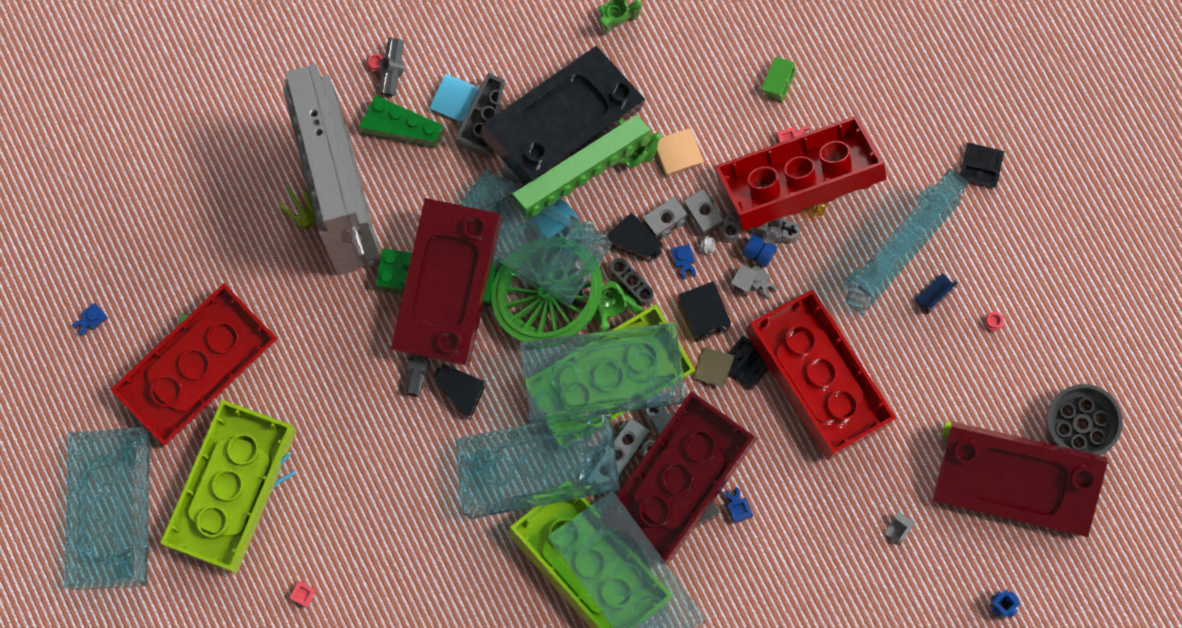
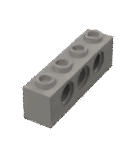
(638, 434)

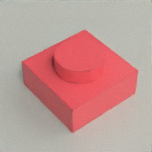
(303, 594)

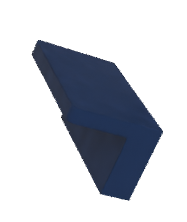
(936, 293)

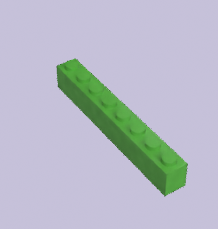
(582, 167)

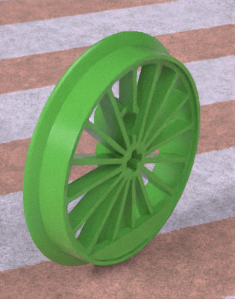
(541, 301)

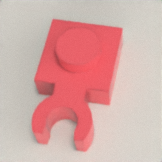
(790, 133)

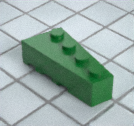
(398, 123)

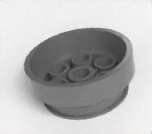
(1100, 404)

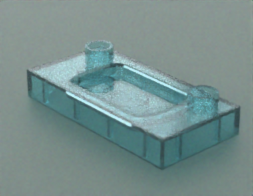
(934, 207)
(545, 250)
(602, 371)
(537, 464)
(107, 509)
(623, 569)

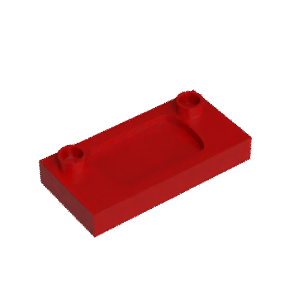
(194, 364)
(820, 374)

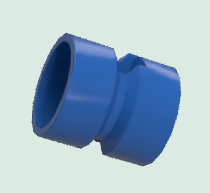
(759, 250)

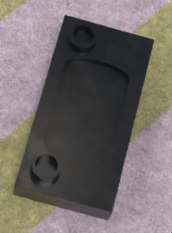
(562, 116)

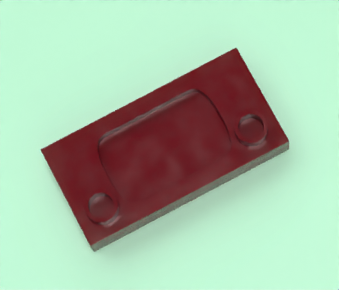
(447, 282)
(684, 473)
(1020, 479)

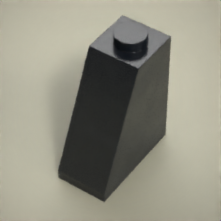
(635, 239)
(460, 388)

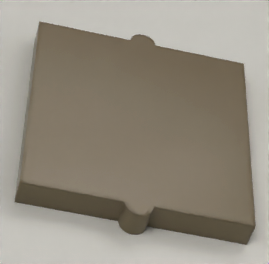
(714, 367)

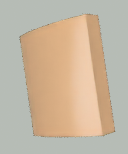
(678, 152)

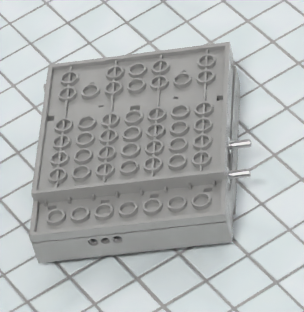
(330, 170)

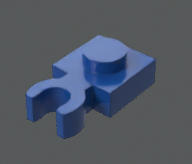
(683, 258)
(92, 318)
(739, 507)

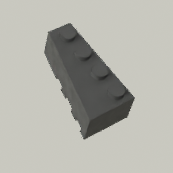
(483, 109)

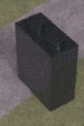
(704, 311)

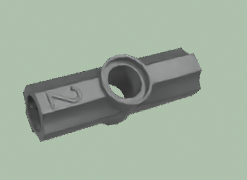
(391, 67)
(417, 370)

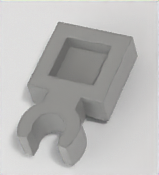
(761, 281)

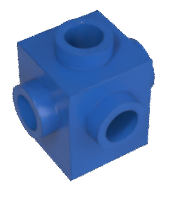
(1009, 599)

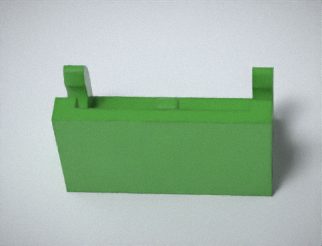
(779, 79)

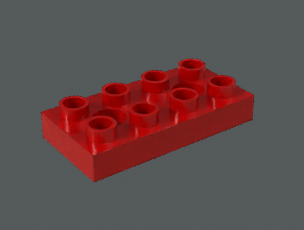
(800, 173)

